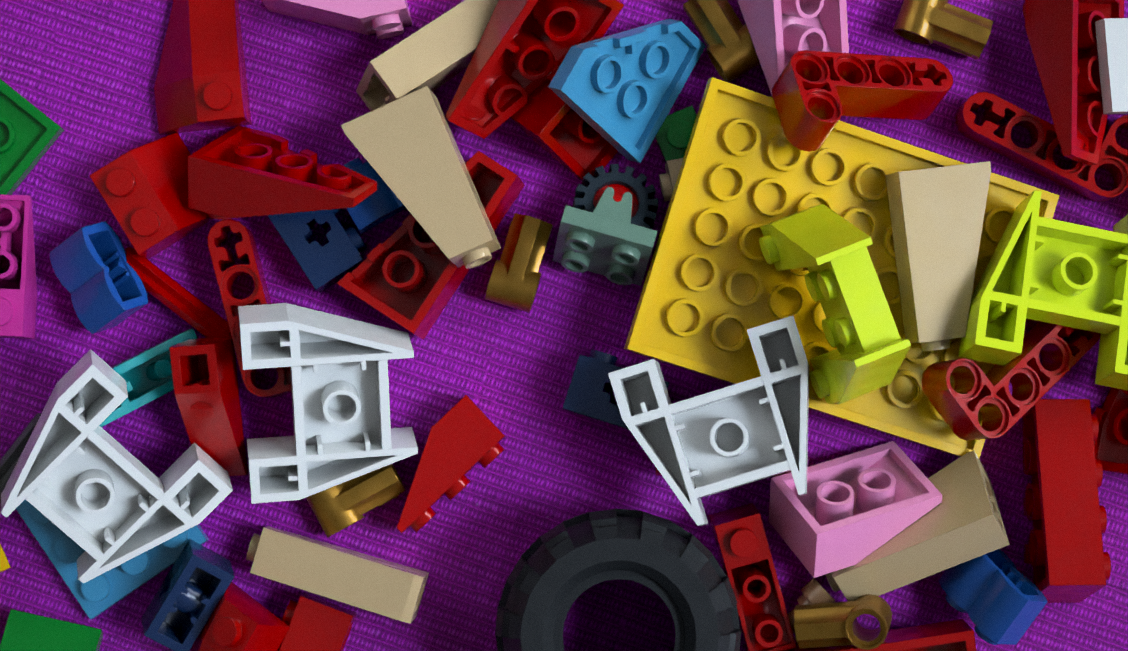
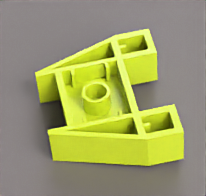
(1056, 277)
(850, 296)

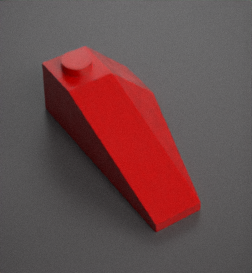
(202, 69)

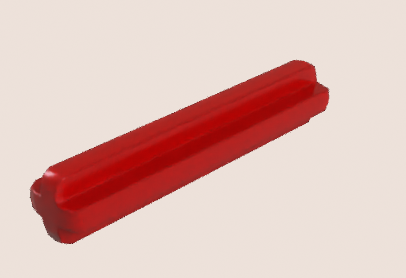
(177, 297)

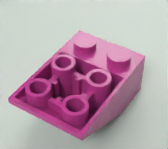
(17, 268)

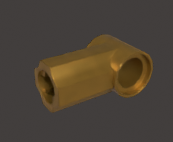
(943, 25)
(725, 36)
(517, 272)
(348, 501)
(838, 625)

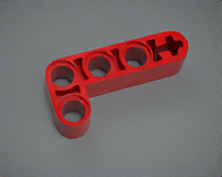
(827, 85)
(1043, 142)
(225, 277)
(991, 392)

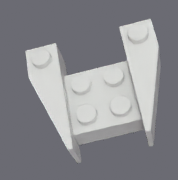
(336, 399)
(728, 432)
(97, 486)

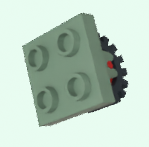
(609, 226)

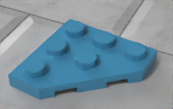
(629, 81)
(114, 584)

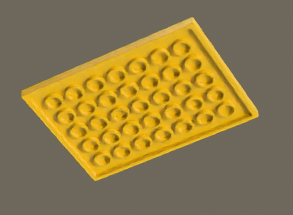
(715, 283)

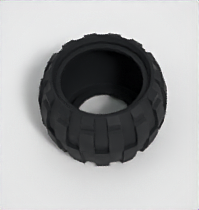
(614, 547)

